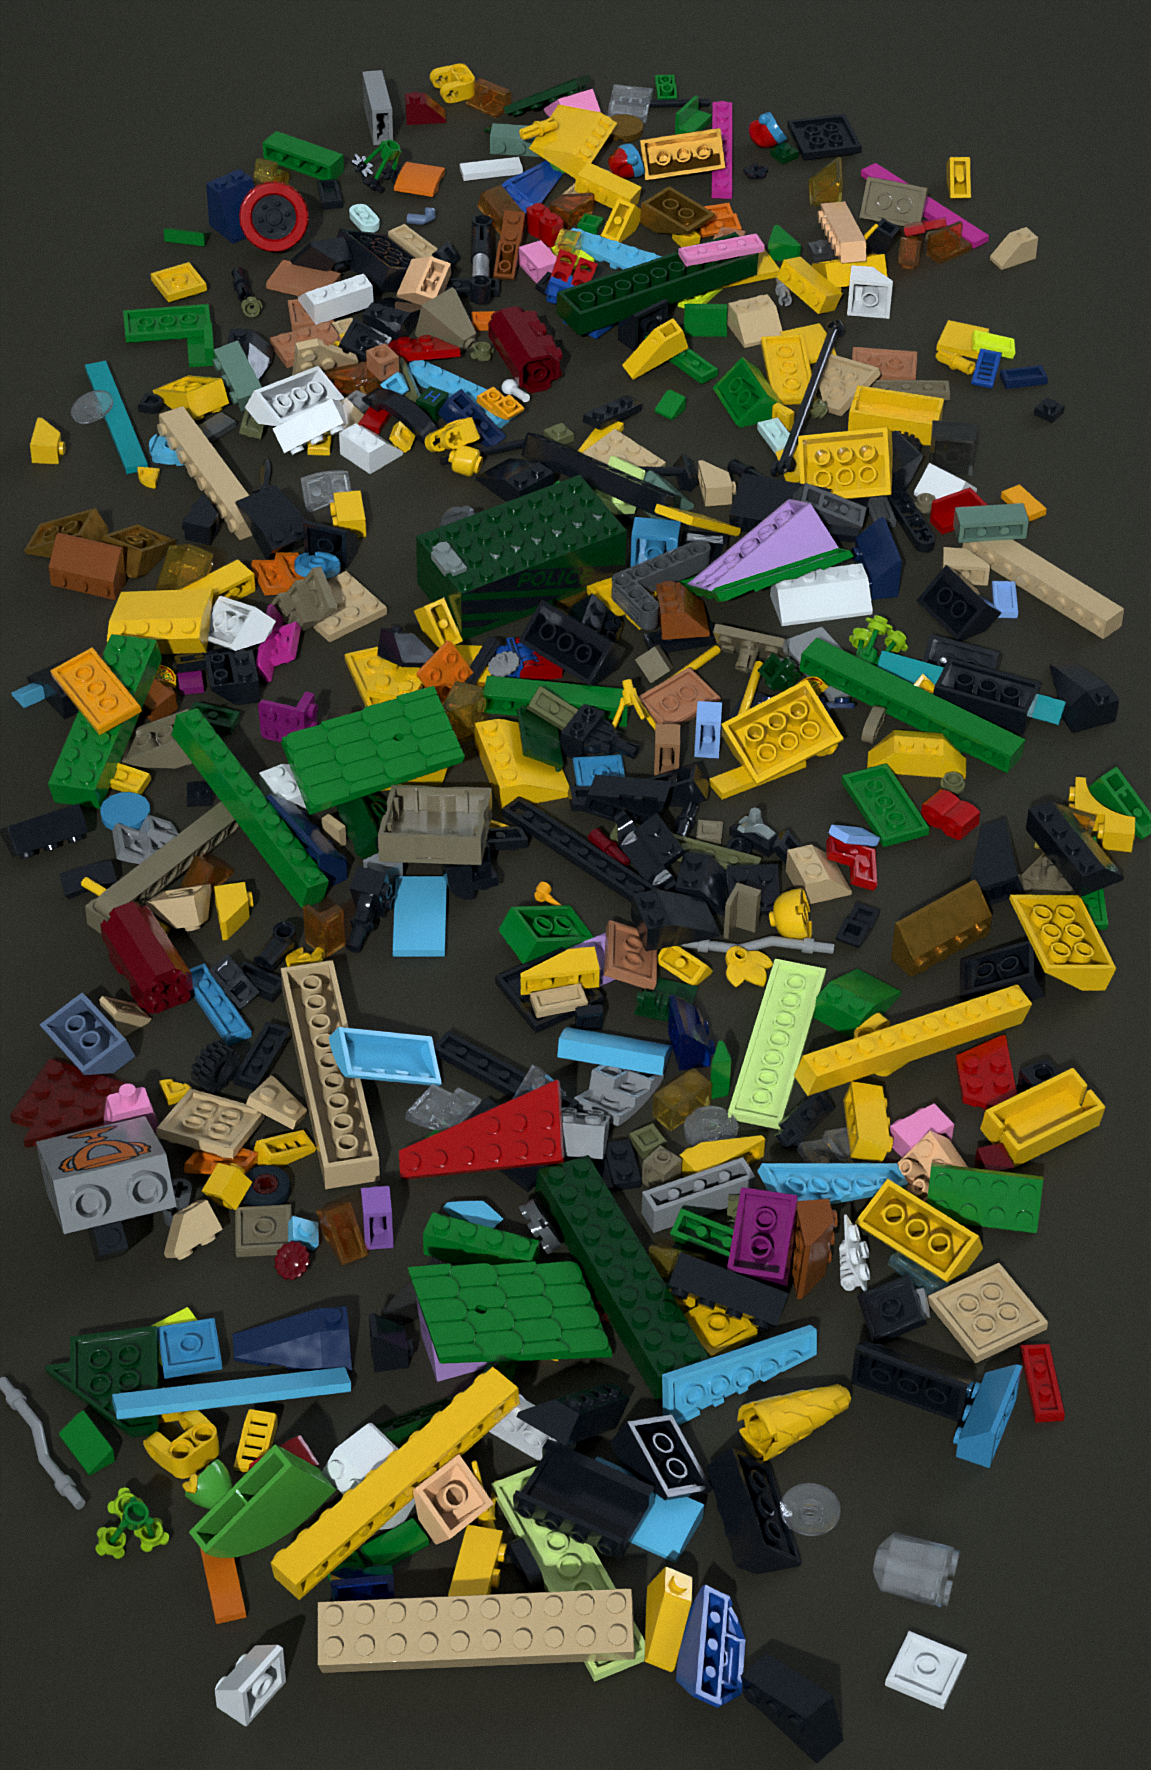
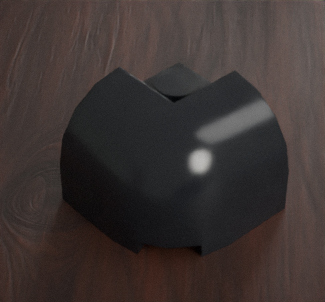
(466, 879)

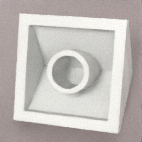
(940, 483)

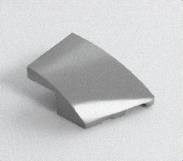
(138, 845)
(617, 1092)

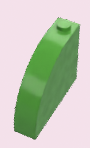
(263, 1505)

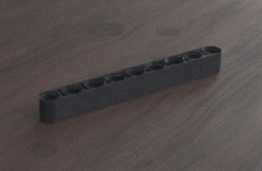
(596, 474)

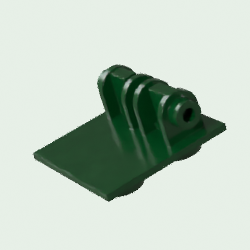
(656, 1003)

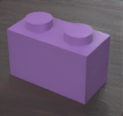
(377, 1217)

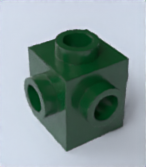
(779, 672)

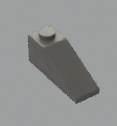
(830, 507)

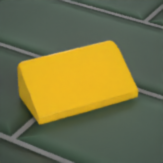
(683, 965)

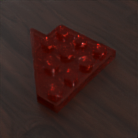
(63, 1102)

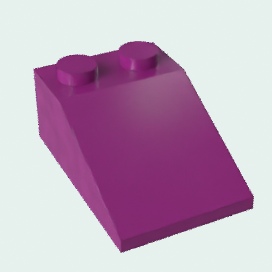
(763, 1236)

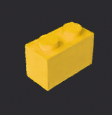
(349, 512)

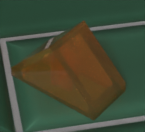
(206, 871)

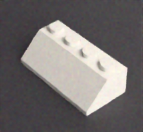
(291, 397)
(823, 595)

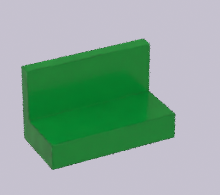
(691, 119)
(705, 320)
(201, 348)

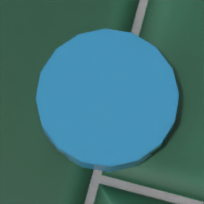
(304, 563)
(125, 809)

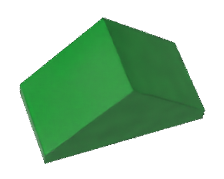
(782, 245)

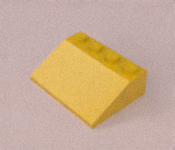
(576, 140)
(848, 462)
(171, 617)
(780, 732)
(510, 771)
(1065, 939)

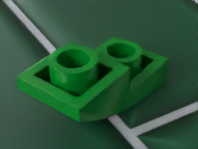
(665, 87)

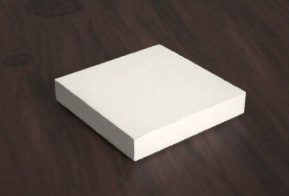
(926, 1670)

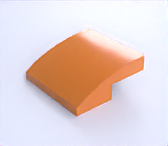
(419, 179)
(723, 218)
(277, 574)

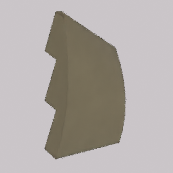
(307, 600)

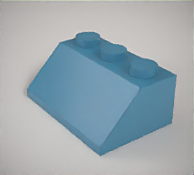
(988, 1415)

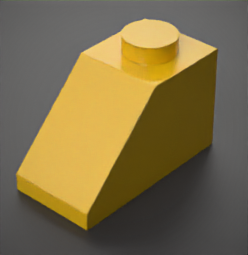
(958, 177)
(622, 221)
(46, 443)
(438, 623)
(232, 907)

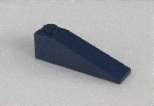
(302, 1341)

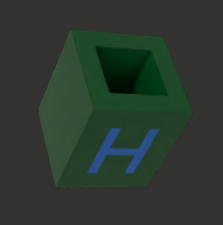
(431, 402)

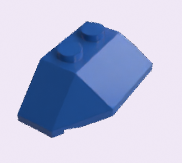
(712, 1649)

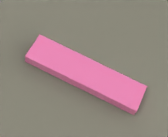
(721, 249)

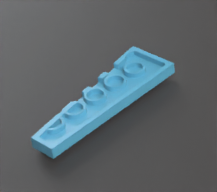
(613, 252)
(430, 375)
(830, 1180)
(712, 1380)

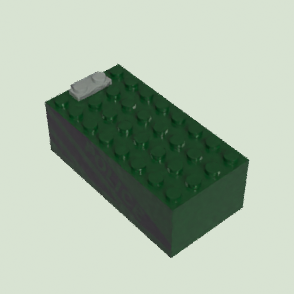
(520, 553)

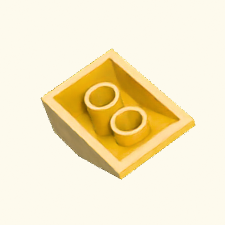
(195, 394)

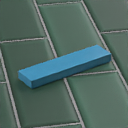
(218, 1006)

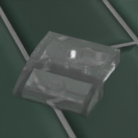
(630, 101)
(319, 488)
(441, 1109)
(829, 1149)

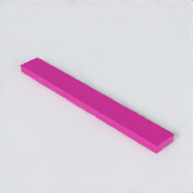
(932, 208)

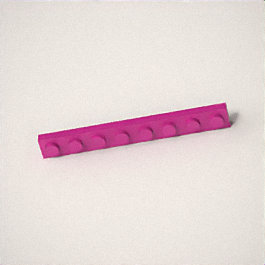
(723, 178)

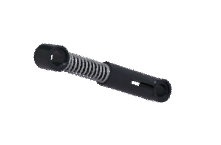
(481, 259)

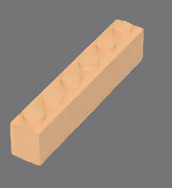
(842, 232)

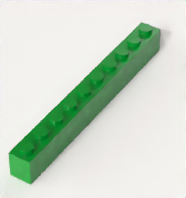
(911, 704)
(250, 808)

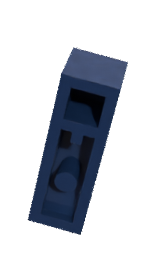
(460, 407)

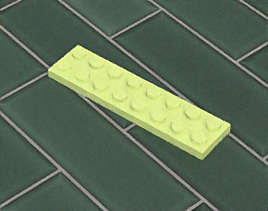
(777, 1044)
(563, 1563)

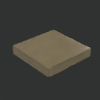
(261, 1229)

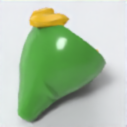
(209, 1486)

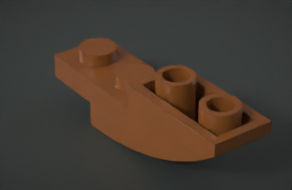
(508, 245)

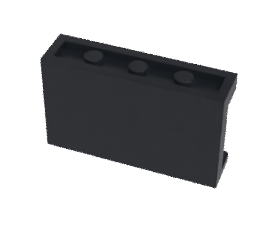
(759, 498)
(585, 1499)

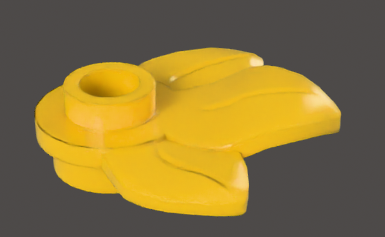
(749, 968)

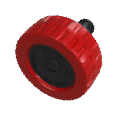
(274, 216)

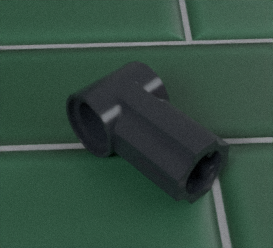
(278, 946)

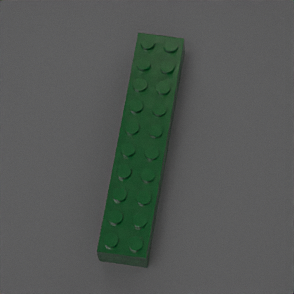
(641, 286)
(618, 1270)

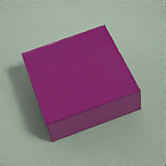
(190, 682)

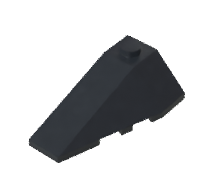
(257, 350)
(1086, 696)

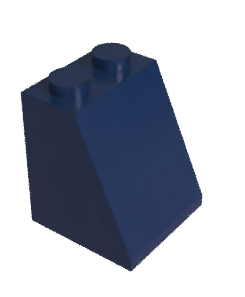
(224, 203)

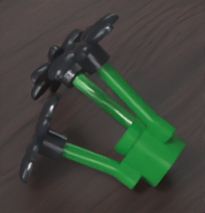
(389, 151)

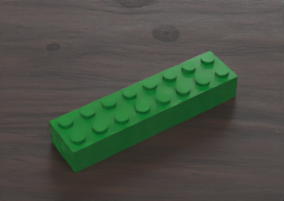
(90, 758)

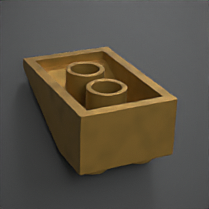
(673, 213)
(82, 524)
(141, 548)

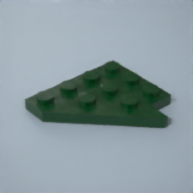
(552, 94)
(112, 1365)

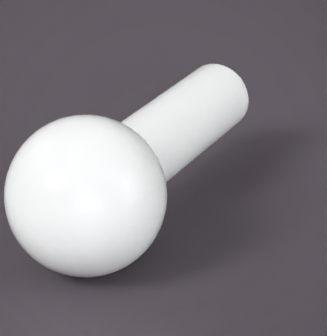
(510, 386)

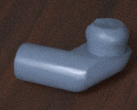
(419, 219)

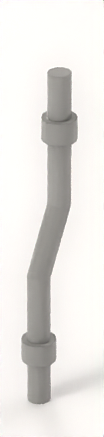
(807, 945)
(63, 1483)

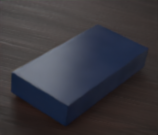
(1023, 377)

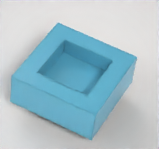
(303, 1231)

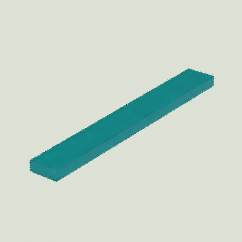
(117, 418)
(909, 669)

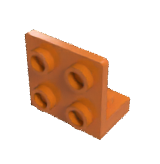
(443, 670)

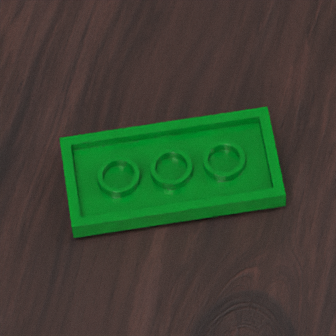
(165, 323)
(885, 805)
(986, 1197)

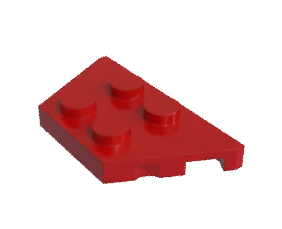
(423, 348)
(986, 1074)

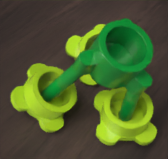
(864, 640)
(134, 1517)

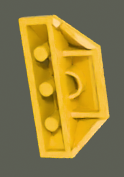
(918, 754)

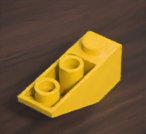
(657, 348)

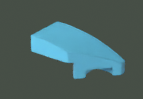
(474, 1212)

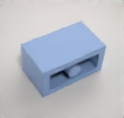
(708, 729)

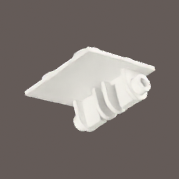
(853, 1258)

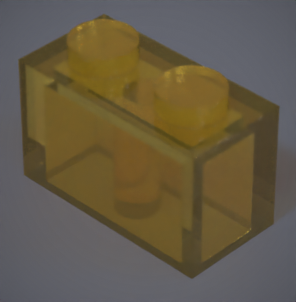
(681, 1098)

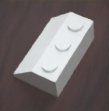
(337, 299)
(311, 426)
(238, 624)
(522, 1434)
(357, 1457)

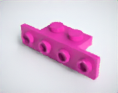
(278, 647)

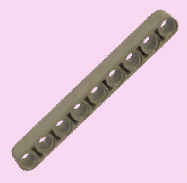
(169, 860)

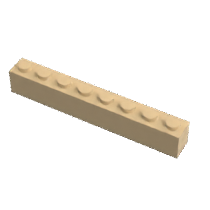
(205, 466)
(1050, 585)

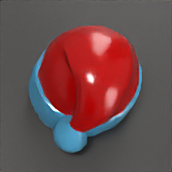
(766, 131)
(626, 162)

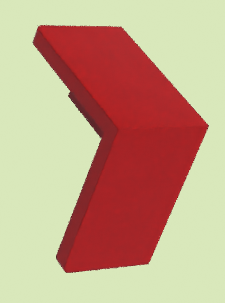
(944, 508)

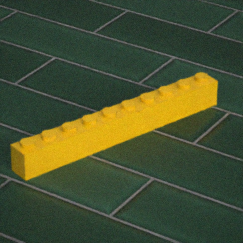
(912, 1040)
(391, 1485)

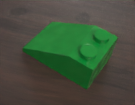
(542, 929)
(853, 1000)

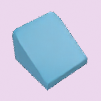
(396, 383)
(29, 694)

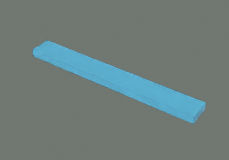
(231, 1393)

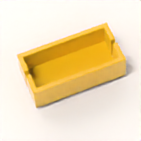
(895, 410)
(1043, 1117)

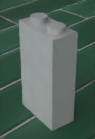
(377, 106)

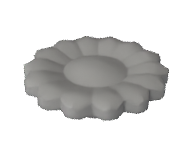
(503, 664)

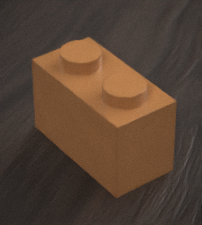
(666, 748)

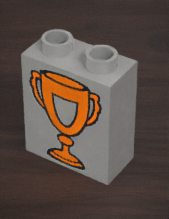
(106, 1174)

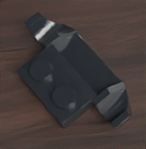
(650, 848)

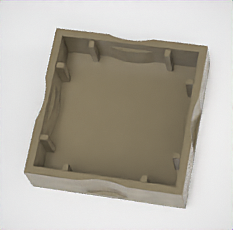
(435, 825)

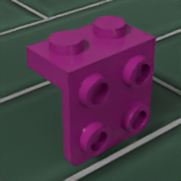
(280, 719)

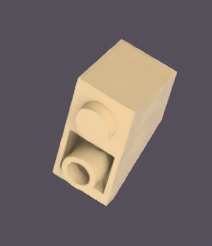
(191, 1227)

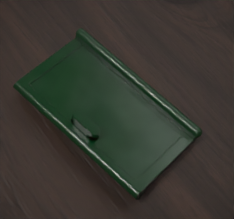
(539, 739)

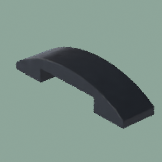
(403, 410)

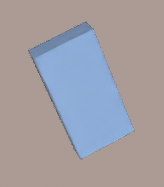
(1005, 598)
(853, 835)

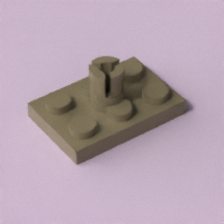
(893, 201)
(749, 645)
(1045, 879)

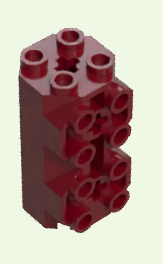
(525, 348)
(146, 958)

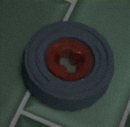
(267, 1176)

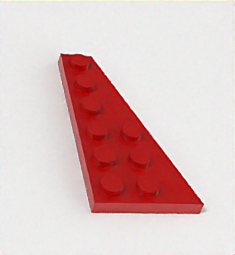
(505, 1137)

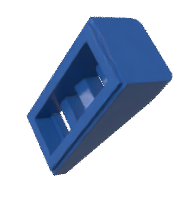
(987, 357)

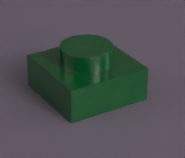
(784, 153)

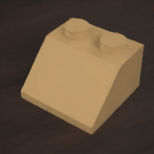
(753, 319)
(815, 874)

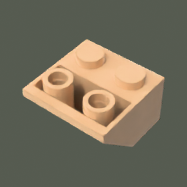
(424, 280)
(917, 1162)

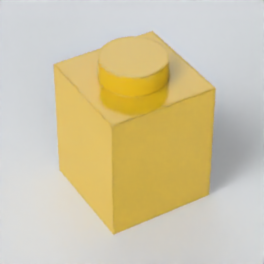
(227, 1185)

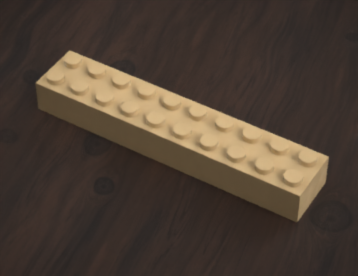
(333, 1101)
(475, 1630)

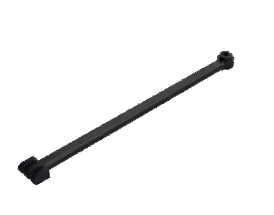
(787, 461)

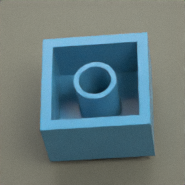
(652, 538)

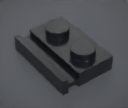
(619, 1166)

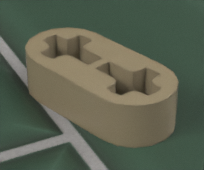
(873, 724)

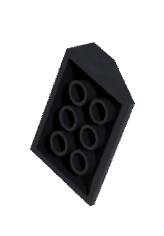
(377, 258)

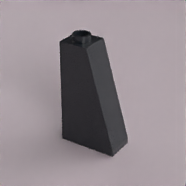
(996, 864)

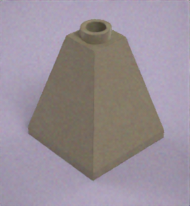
(447, 320)

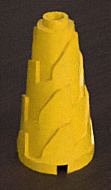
(786, 1419)

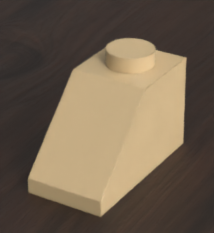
(1015, 249)
(715, 484)
(967, 564)

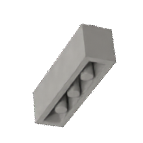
(696, 1193)

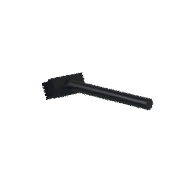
(682, 469)

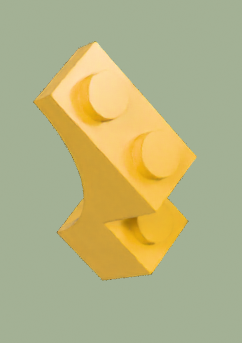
(1113, 828)

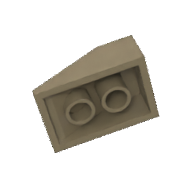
(154, 746)

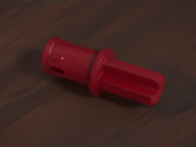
(607, 846)

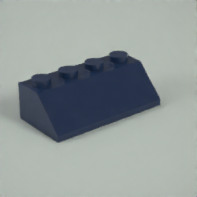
(318, 847)

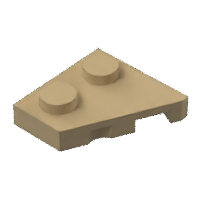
(277, 1103)

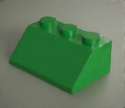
(746, 394)

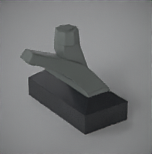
(755, 831)

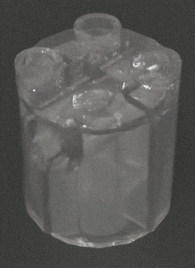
(915, 1569)

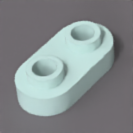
(364, 218)

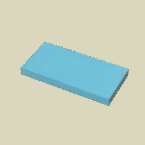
(419, 916)

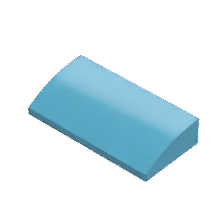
(613, 1051)
(385, 1056)
(668, 1523)

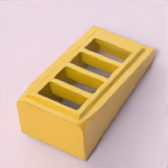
(267, 1148)
(260, 1424)

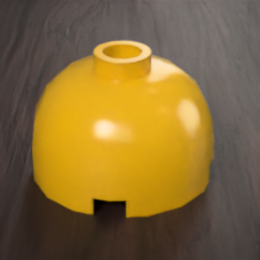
(791, 915)

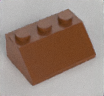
(87, 566)
(680, 612)
(812, 1244)

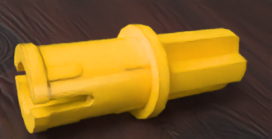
(538, 128)
(955, 361)

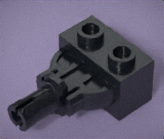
(592, 734)
(372, 899)

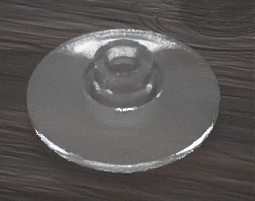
(92, 407)
(810, 1499)

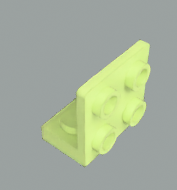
(613, 504)

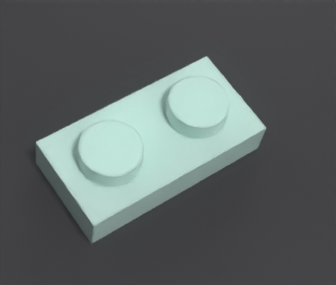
(773, 433)

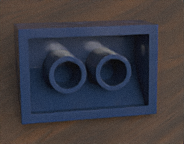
(880, 559)

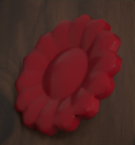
(292, 1260)

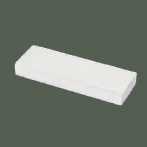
(491, 168)

